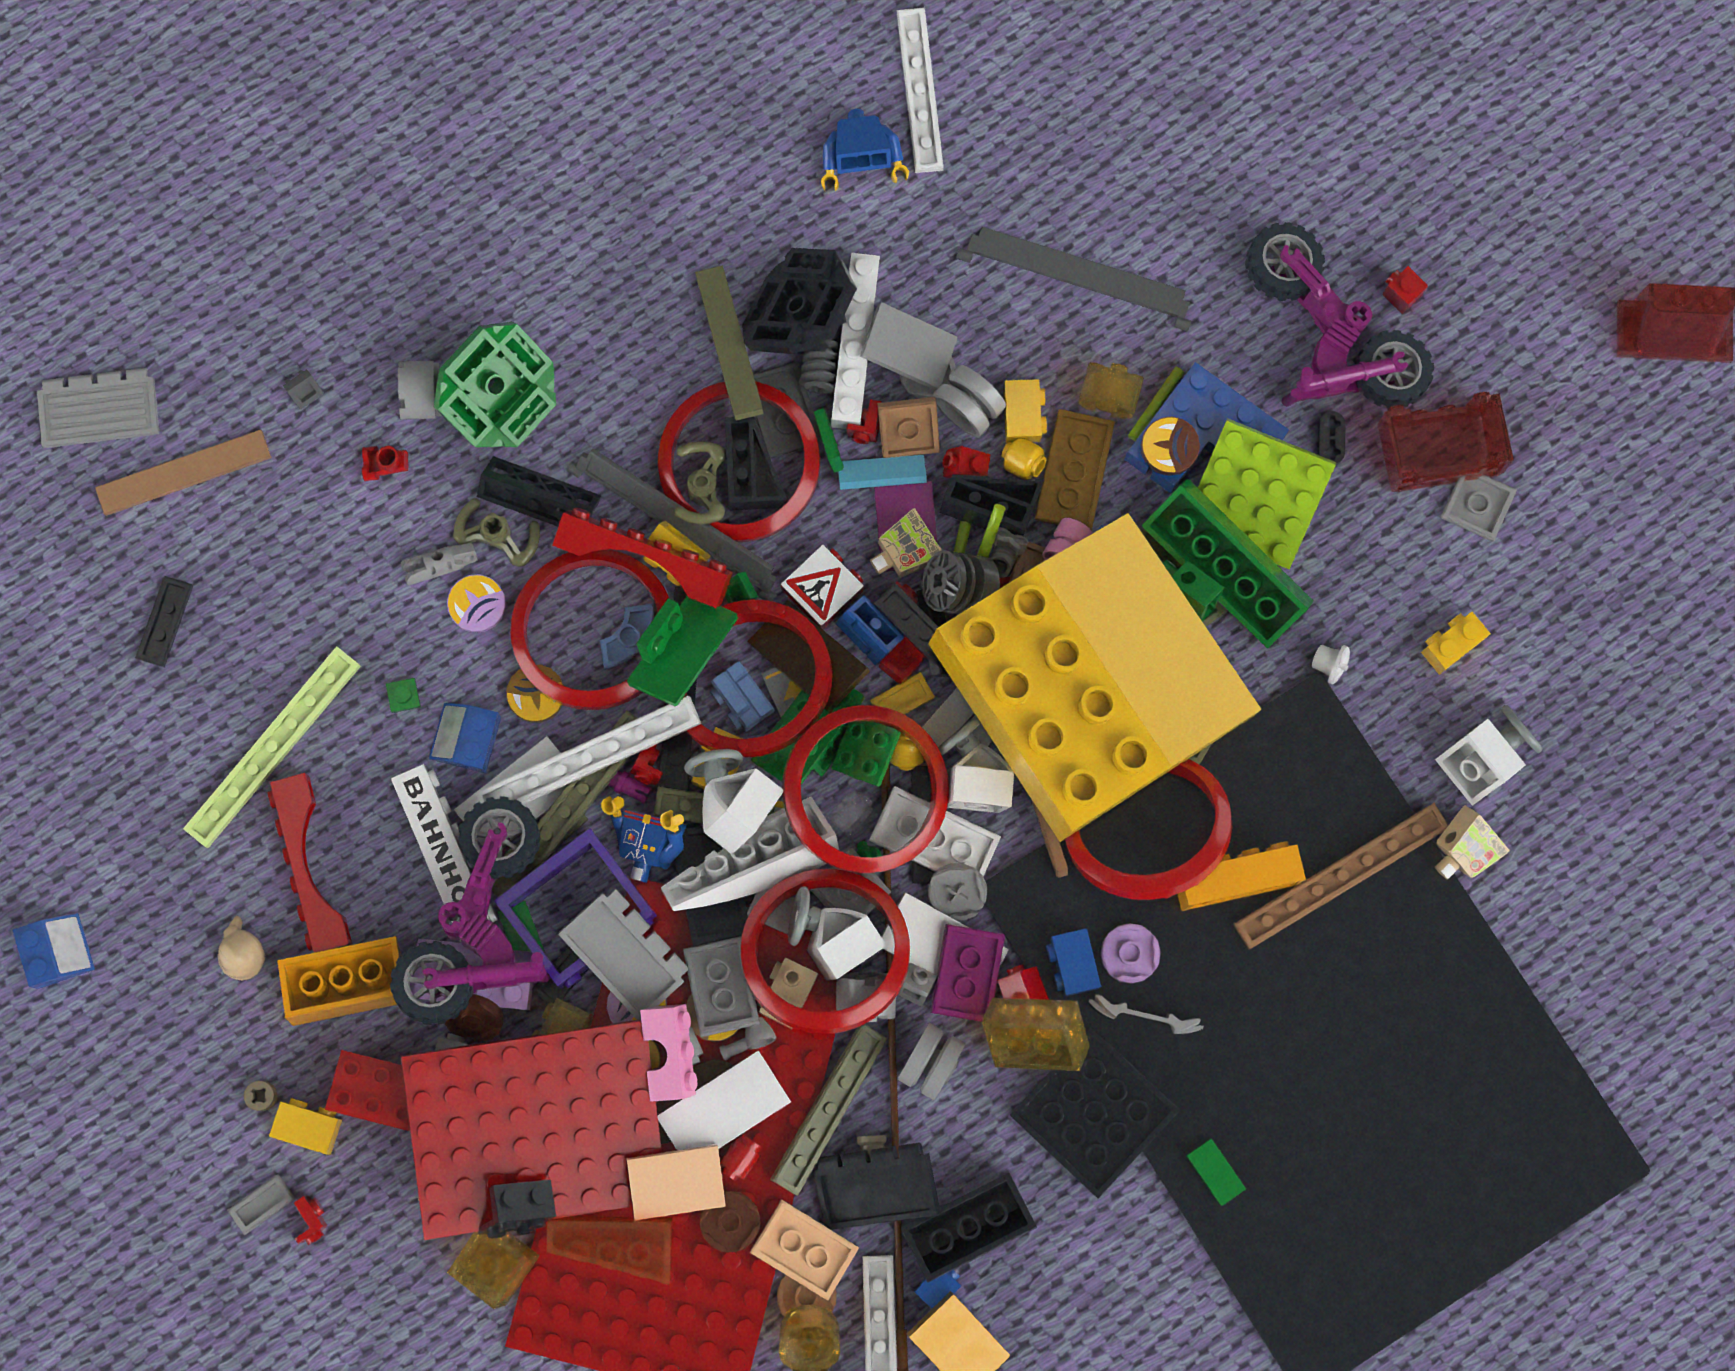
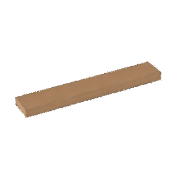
(183, 472)

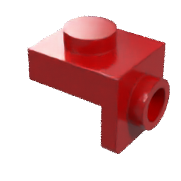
(965, 461)
(902, 661)
(311, 1212)

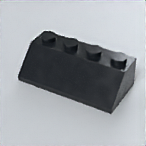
(968, 1227)

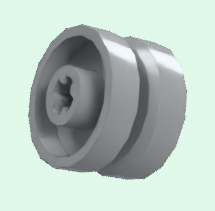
(969, 401)
(931, 1061)

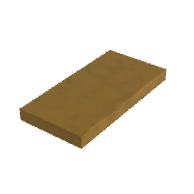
(1075, 468)

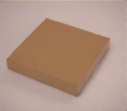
(909, 427)

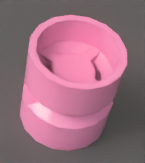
(1066, 534)

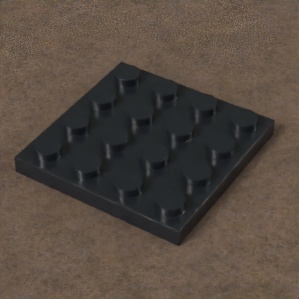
(1095, 1116)

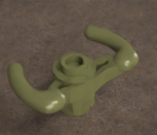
(702, 483)
(496, 533)

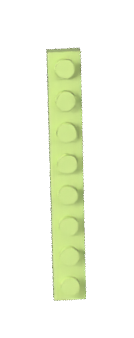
(271, 747)

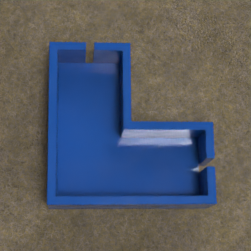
(1205, 405)

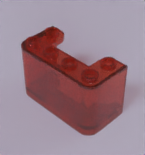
(1445, 444)

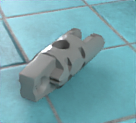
(438, 562)

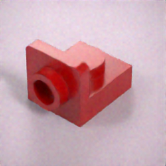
(871, 427)
(643, 766)

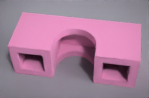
(671, 1028)

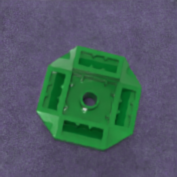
(515, 401)

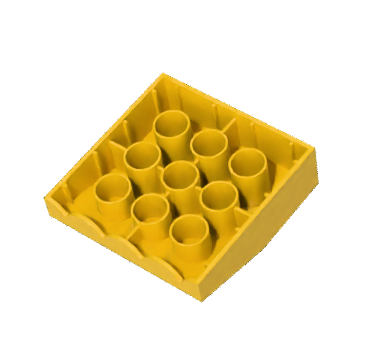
(1092, 675)

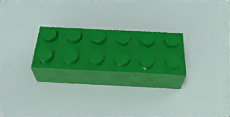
(1253, 585)

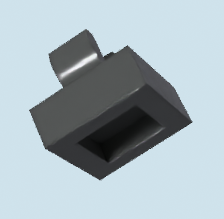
(303, 389)

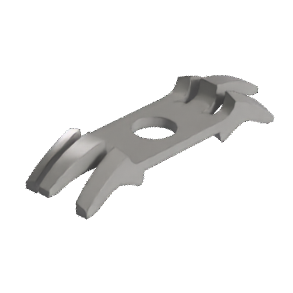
(1177, 1025)

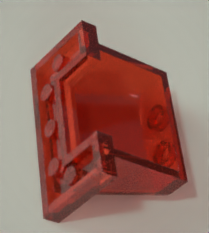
(1677, 323)

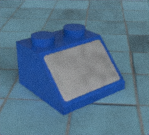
(465, 736)
(53, 950)

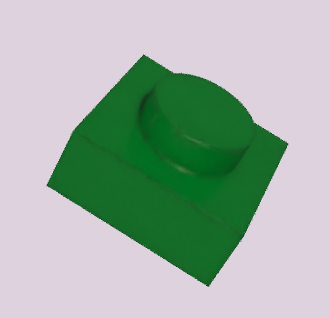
(740, 589)
(403, 695)

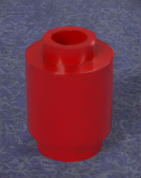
(740, 1158)

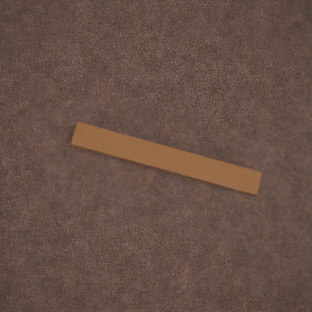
(1341, 876)

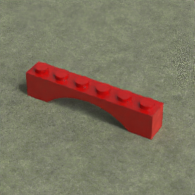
(699, 579)
(295, 805)

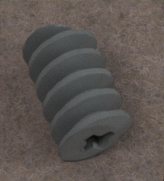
(819, 368)

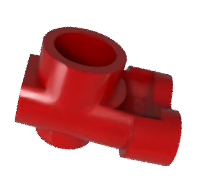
(377, 462)

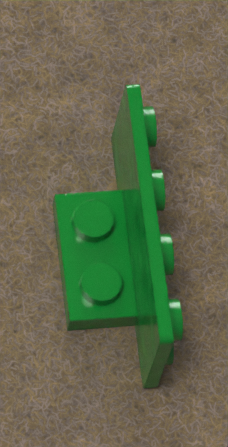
(679, 647)
(823, 752)

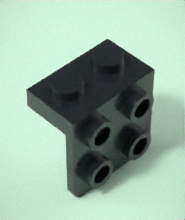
(519, 1208)

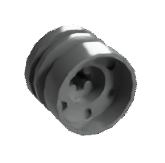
(958, 581)

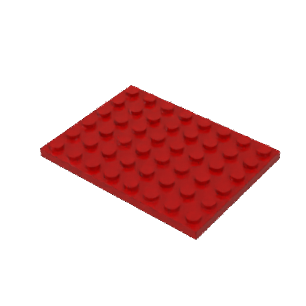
(529, 1112)

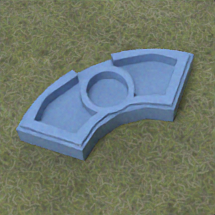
(622, 644)

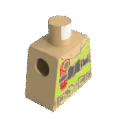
(906, 546)
(1469, 845)

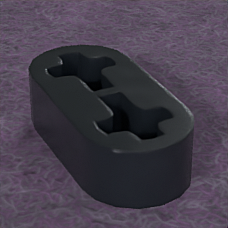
(1338, 436)

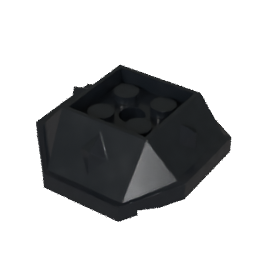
(800, 303)

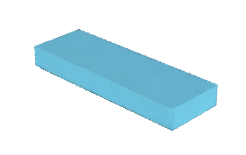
(882, 472)

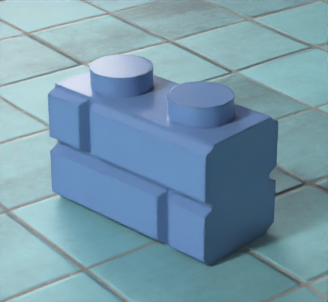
(741, 697)

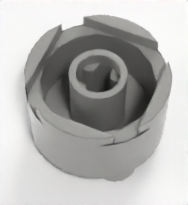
(417, 389)
(855, 988)

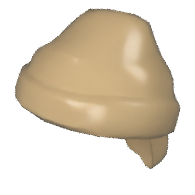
(240, 952)

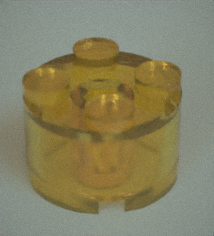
(1111, 390)
(809, 1338)

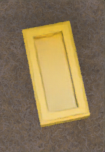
(905, 697)

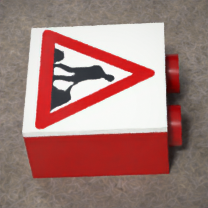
(823, 586)

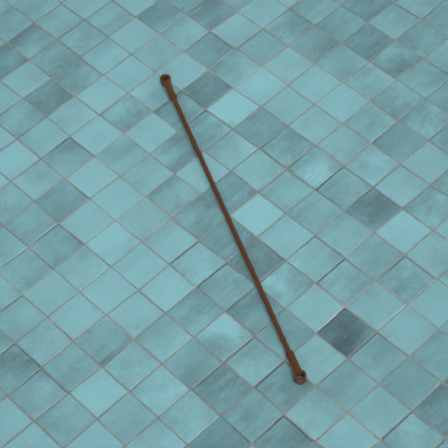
(901, 1332)

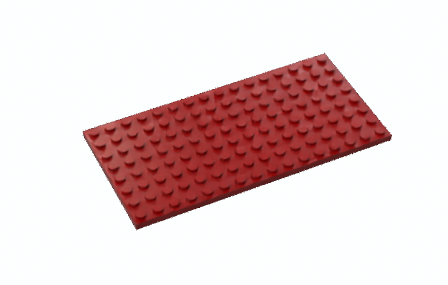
(714, 1297)

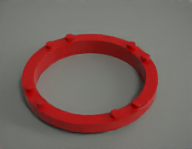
(804, 491)
(532, 589)
(785, 616)
(793, 801)
(1177, 879)
(836, 1020)

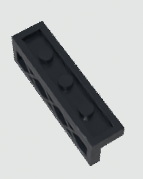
(534, 498)

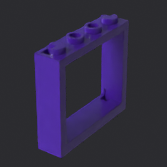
(546, 872)

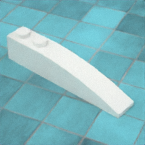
(757, 865)

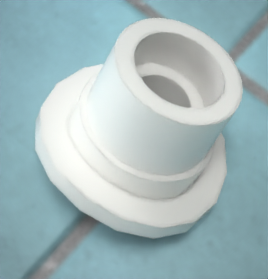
(1331, 661)

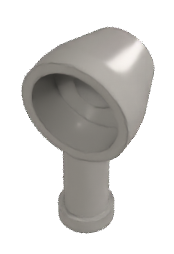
(755, 1037)

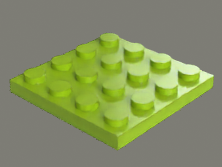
(1266, 488)

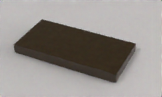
(796, 661)

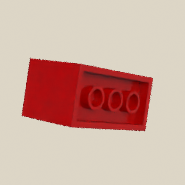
(369, 1090)

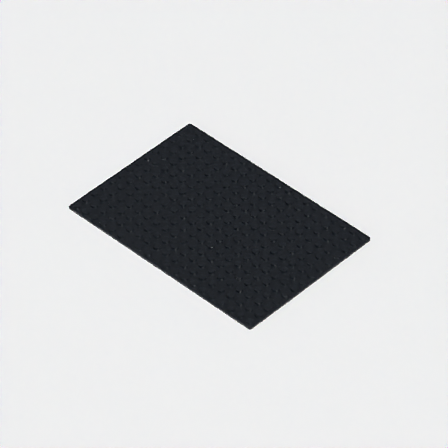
(1357, 1070)

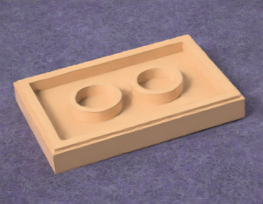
(675, 1182)
(804, 1250)

